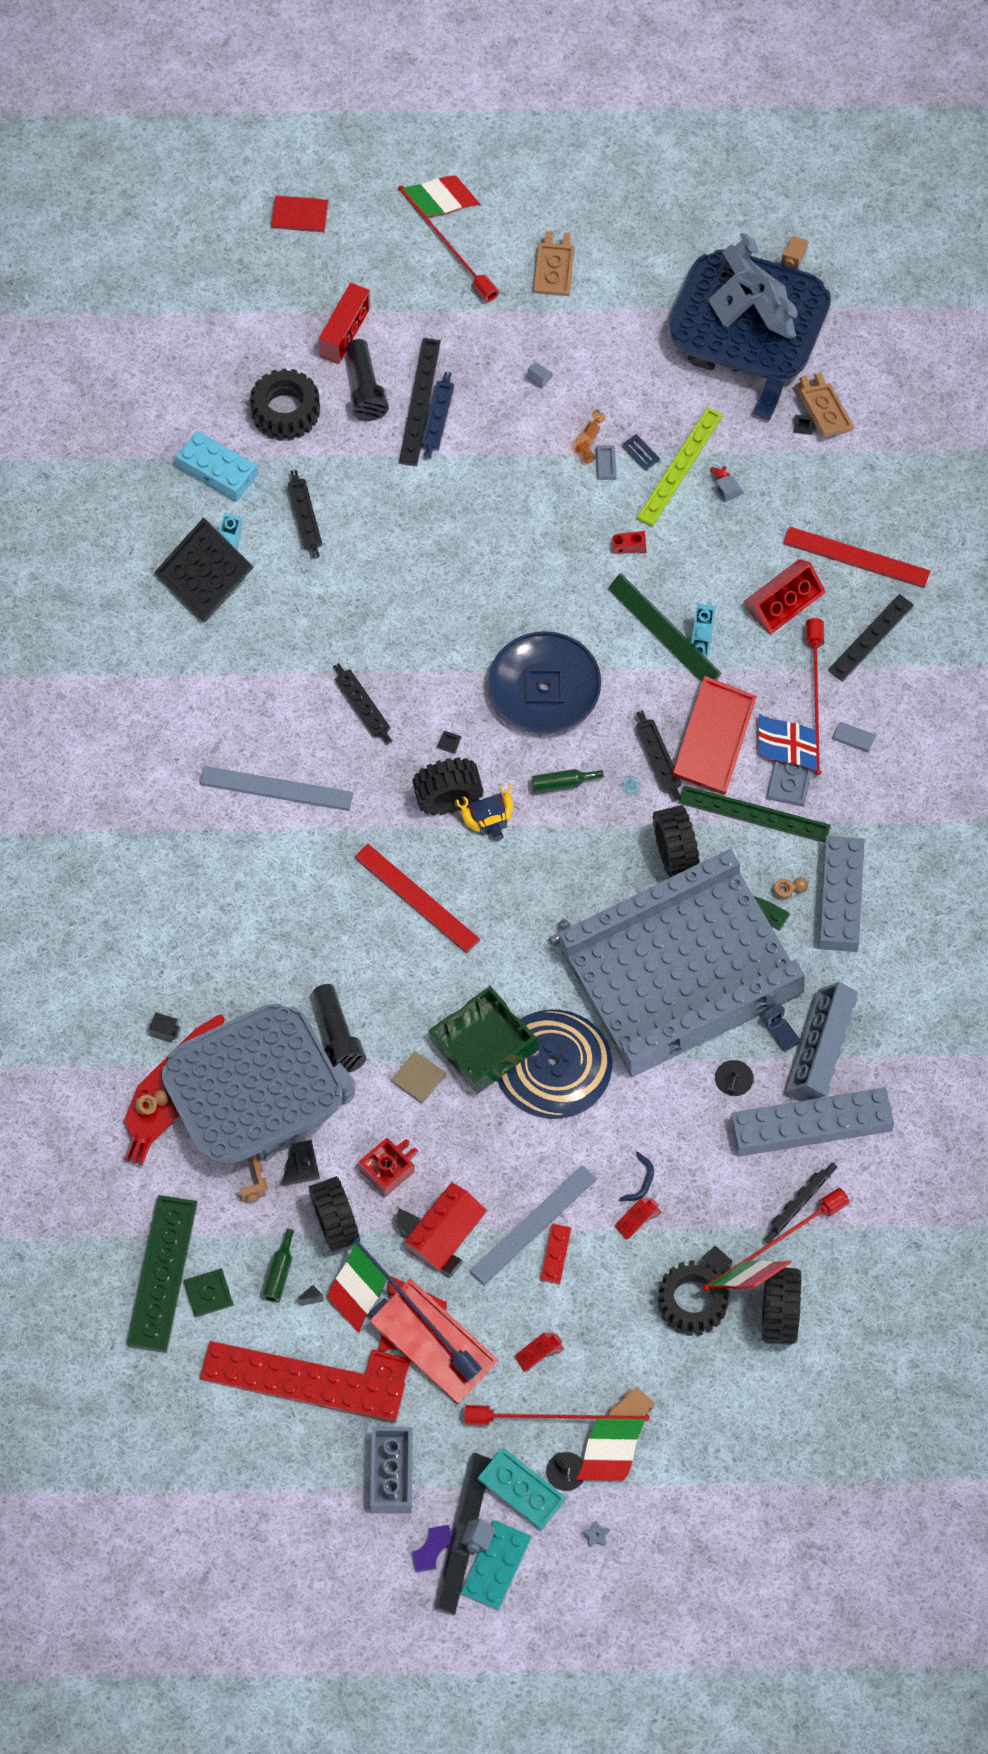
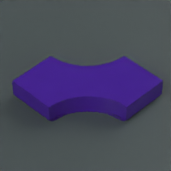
(427, 1555)

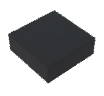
(449, 742)

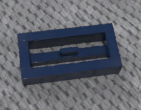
(650, 463)

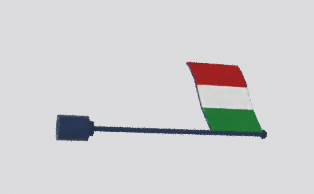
(360, 1287)

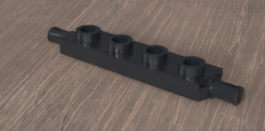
(304, 514)
(362, 703)
(658, 755)
(804, 1195)

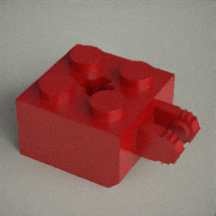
(388, 1155)

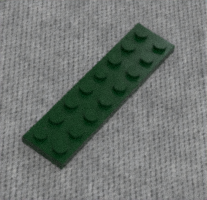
(162, 1274)

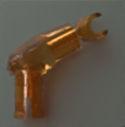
(588, 436)

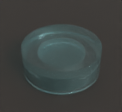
(631, 785)

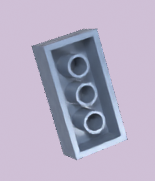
(391, 1470)

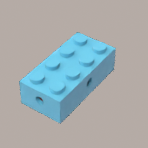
(216, 466)

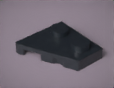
(301, 1164)

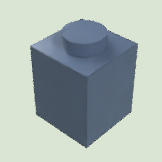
(478, 1535)

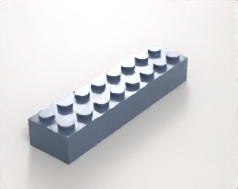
(812, 1121)

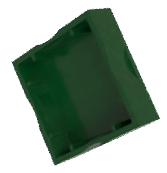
(483, 1039)

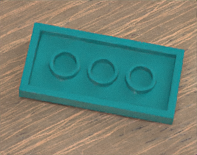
(521, 1488)
(496, 1566)

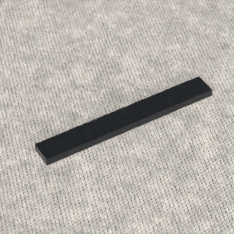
(420, 402)
(458, 1553)

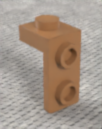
(794, 253)
(254, 1192)

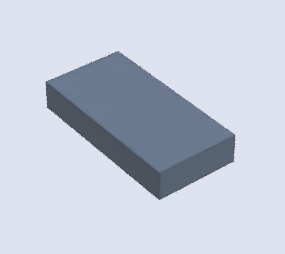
(606, 462)
(854, 737)

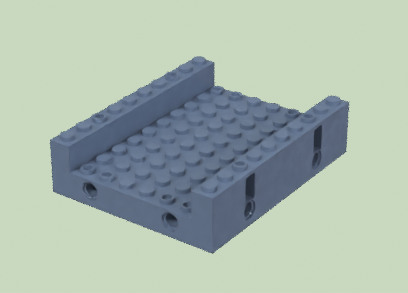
(680, 963)

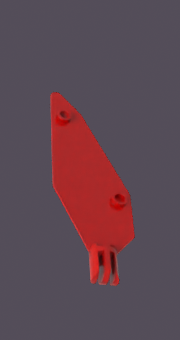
(147, 1128)

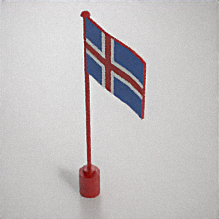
(790, 741)

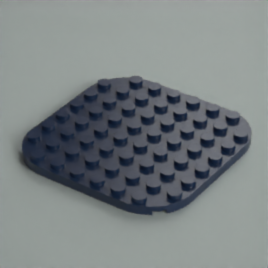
(748, 341)

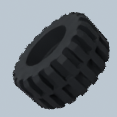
(285, 424)
(782, 1307)

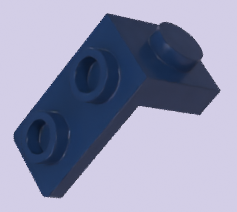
(769, 398)
(779, 1027)

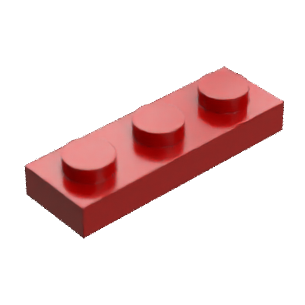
(556, 1254)

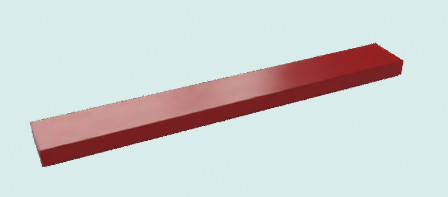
(857, 557)
(417, 898)

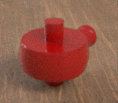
(719, 472)

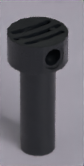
(368, 398)
(342, 1046)

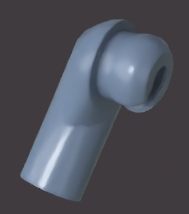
(563, 924)

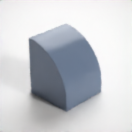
(539, 375)
(728, 488)

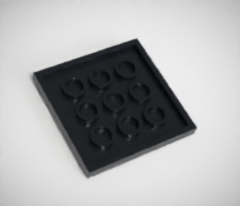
(204, 569)

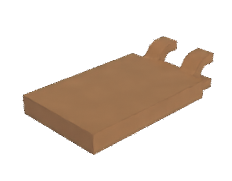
(554, 266)
(824, 406)

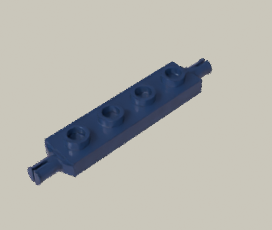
(438, 415)

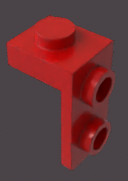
(637, 1216)
(538, 1349)

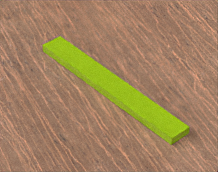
(679, 467)

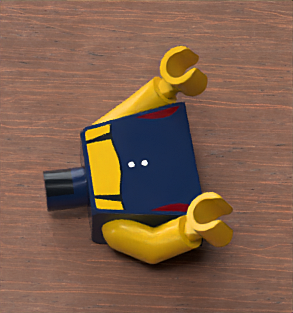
(488, 814)

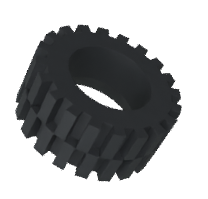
(444, 783)
(675, 839)
(334, 1213)
(687, 1320)

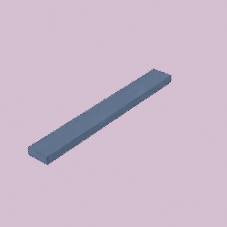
(277, 788)
(533, 1225)

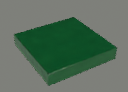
(208, 1292)

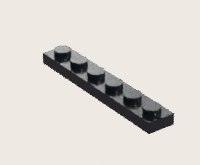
(871, 637)

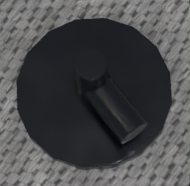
(734, 1078)
(563, 1471)

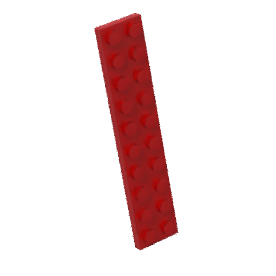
(303, 1381)

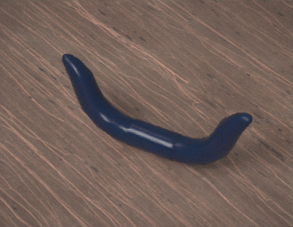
(647, 1181)

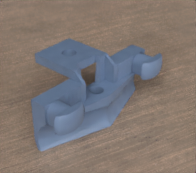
(771, 303)

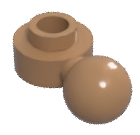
(800, 885)
(160, 1098)

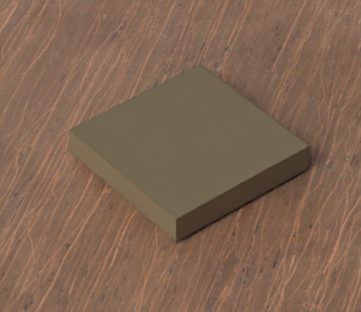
(418, 1077)

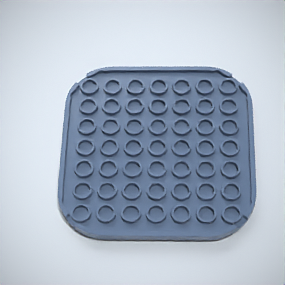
(252, 1083)

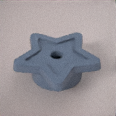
(596, 1539)

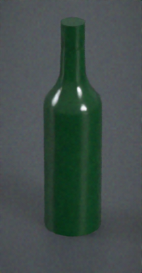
(562, 780)
(278, 1270)

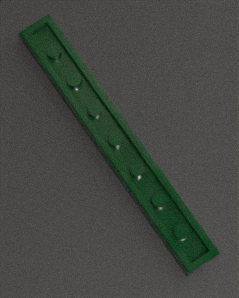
(663, 628)
(754, 814)

